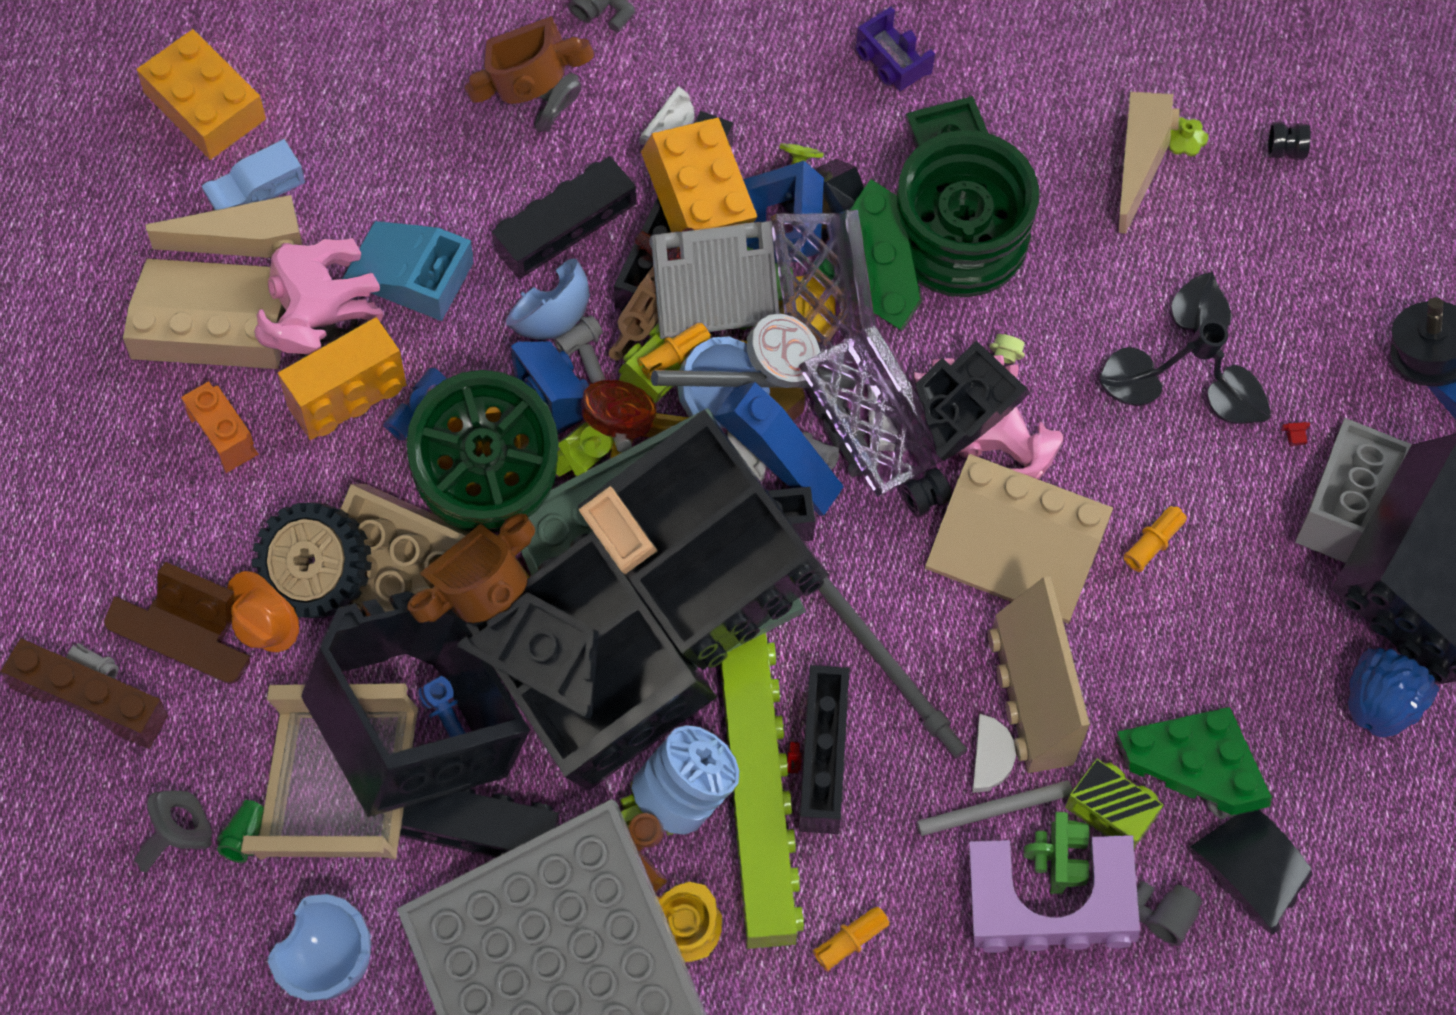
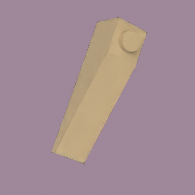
(1147, 140)
(239, 230)

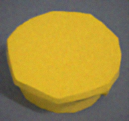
(692, 919)

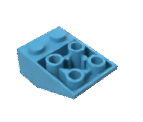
(415, 265)

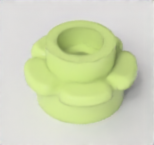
(1009, 347)

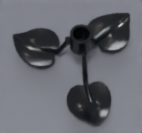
(1203, 308)

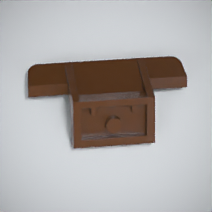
(183, 624)

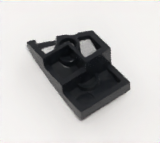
(967, 398)
(1255, 866)

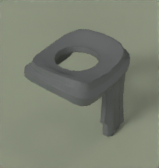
(557, 101)
(168, 832)

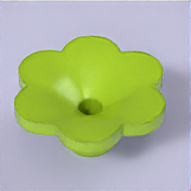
(1188, 137)
(800, 153)

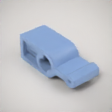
(256, 178)

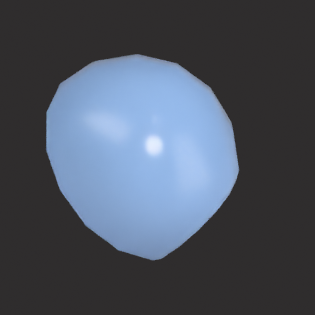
(553, 312)
(713, 355)
(324, 950)

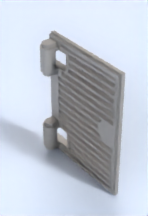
(715, 278)

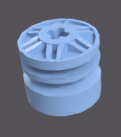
(686, 779)

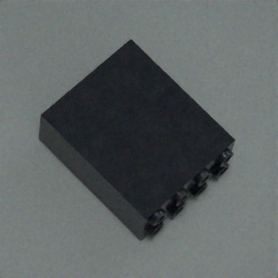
(720, 541)
(1406, 560)
(640, 674)

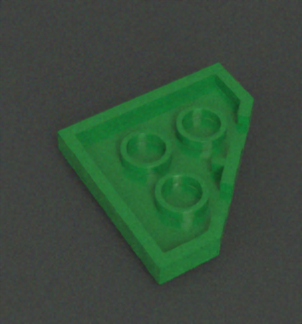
(887, 256)
(1199, 758)

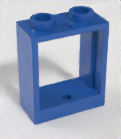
(780, 185)

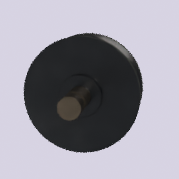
(1425, 343)

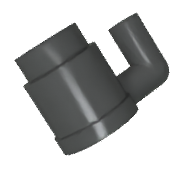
(588, 9)
(1173, 914)

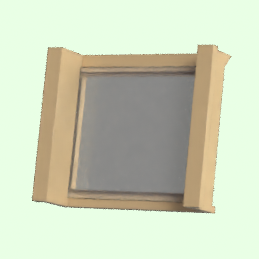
(308, 796)

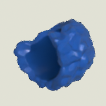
(1389, 692)

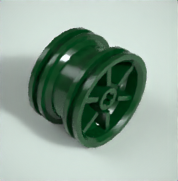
(980, 181)
(468, 398)

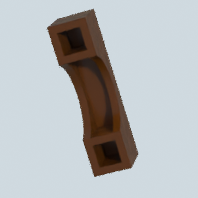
(111, 702)

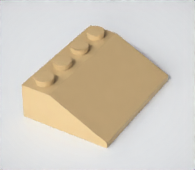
(201, 314)
(1013, 531)
(400, 540)
(1039, 679)

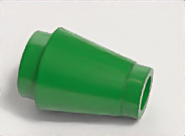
(243, 823)

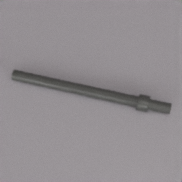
(732, 379)
(934, 721)

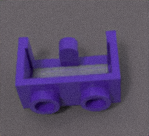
(892, 52)

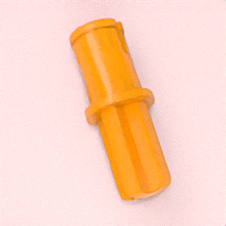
(673, 349)
(1155, 538)
(851, 938)

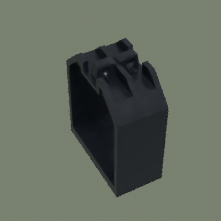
(425, 771)

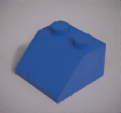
(552, 378)

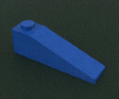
(778, 443)

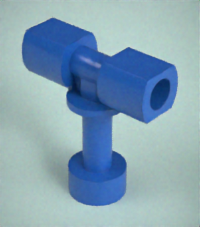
(400, 419)
(436, 696)

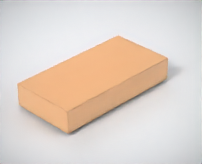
(617, 530)

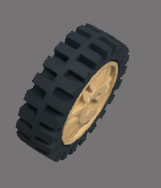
(306, 533)

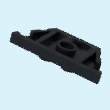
(542, 651)

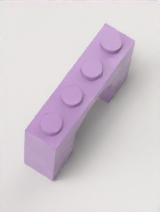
(1106, 917)

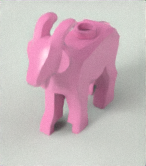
(311, 297)
(1012, 437)

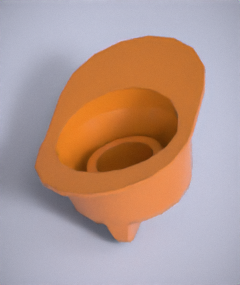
(261, 614)

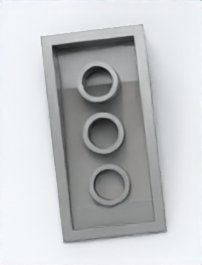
(1350, 488)

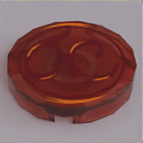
(618, 408)

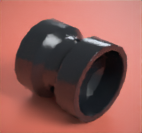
(1289, 140)
(926, 492)

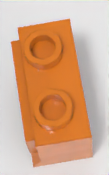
(220, 424)

